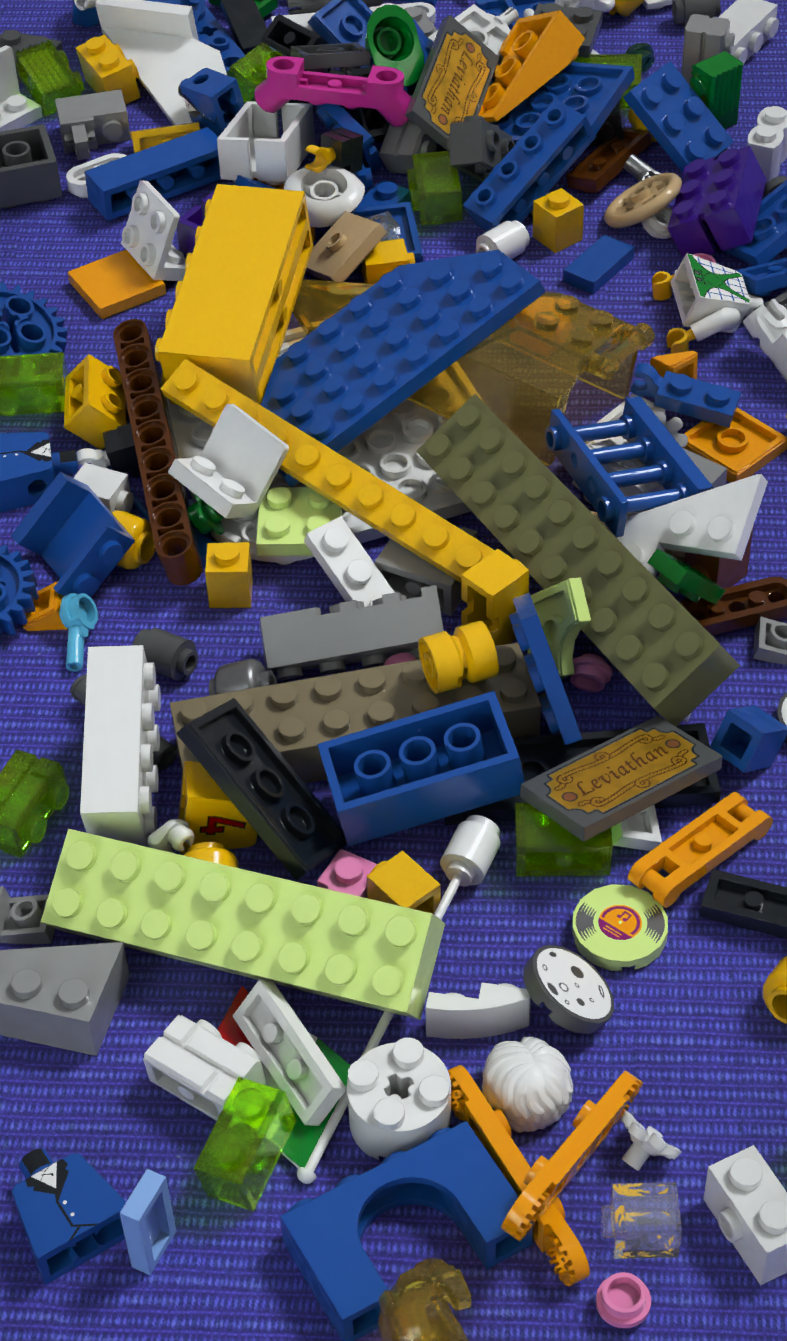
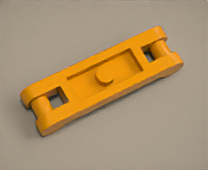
(699, 848)

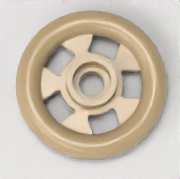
(643, 200)

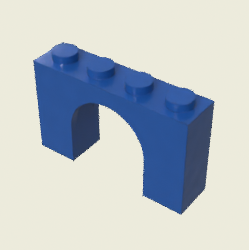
(443, 1173)

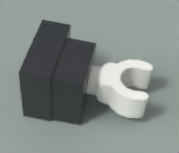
(119, 452)

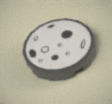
(569, 988)

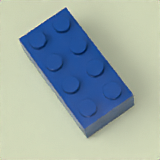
(422, 768)

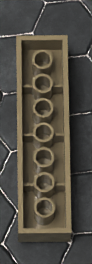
(330, 706)

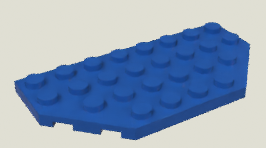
(393, 343)

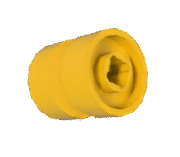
(465, 654)

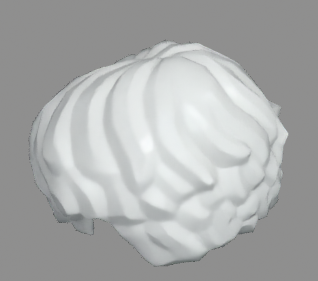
(527, 1083)

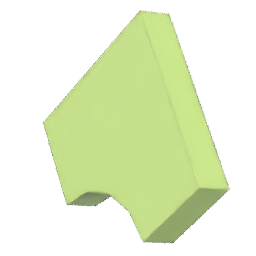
(562, 615)

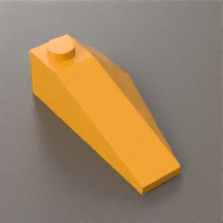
(532, 56)

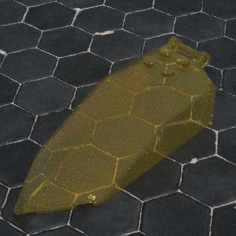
(522, 365)

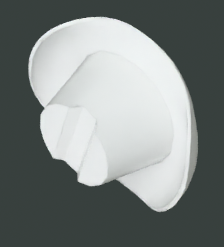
(327, 193)

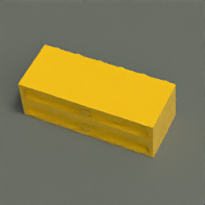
(239, 287)

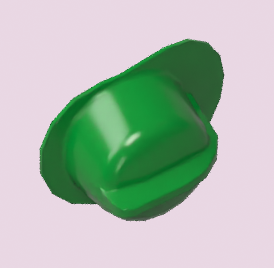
(395, 42)

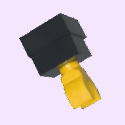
(338, 148)

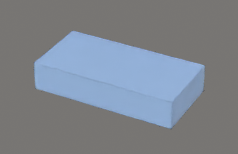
(148, 1221)

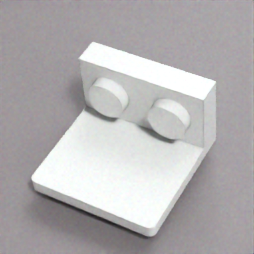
(15, 108)
(151, 233)
(234, 465)

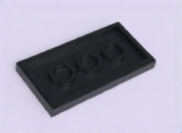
(263, 787)

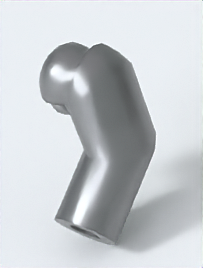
(639, 168)

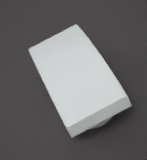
(496, 1012)

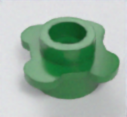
(205, 517)

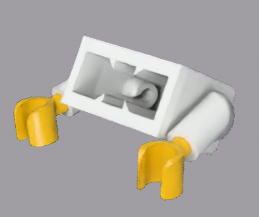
(707, 298)

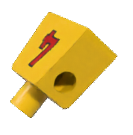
(211, 812)

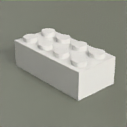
(120, 744)

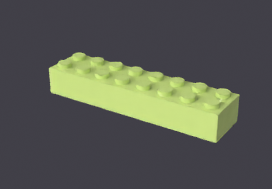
(245, 923)

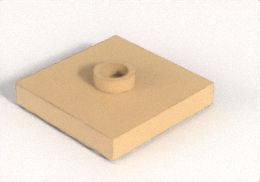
(344, 247)

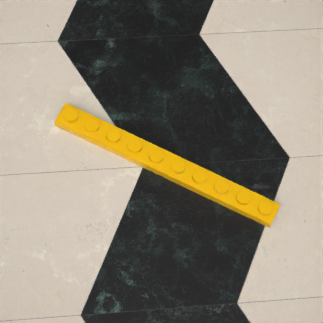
(336, 476)

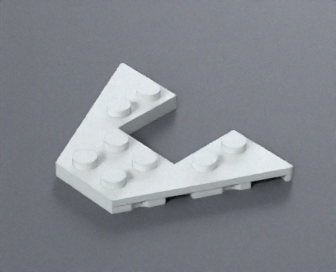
(703, 524)

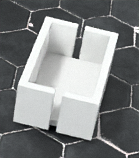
(253, 146)

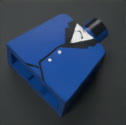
(211, 99)
(29, 467)
(66, 1212)

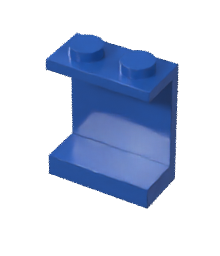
(74, 535)

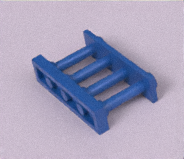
(647, 441)

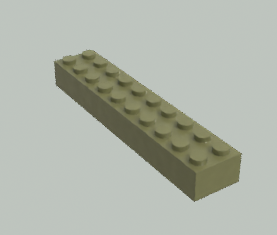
(559, 539)

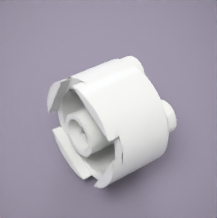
(397, 1097)

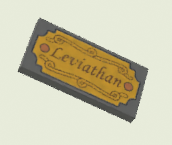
(451, 81)
(620, 777)

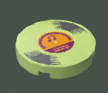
(619, 927)

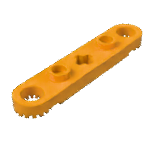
(495, 1135)
(551, 1176)

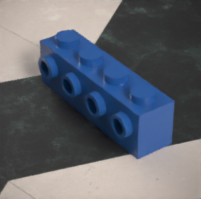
(168, 167)
(531, 167)

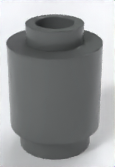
(685, 8)
(171, 654)

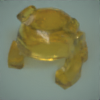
(419, 1305)

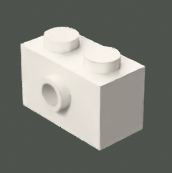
(750, 1211)

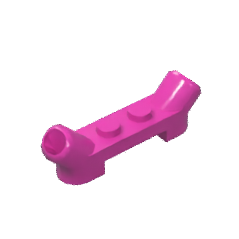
(289, 81)

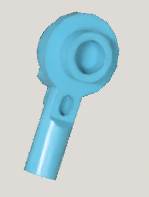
(79, 616)

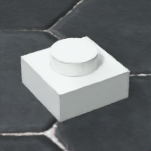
(638, 831)

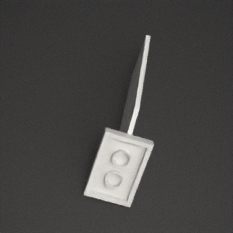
(162, 46)

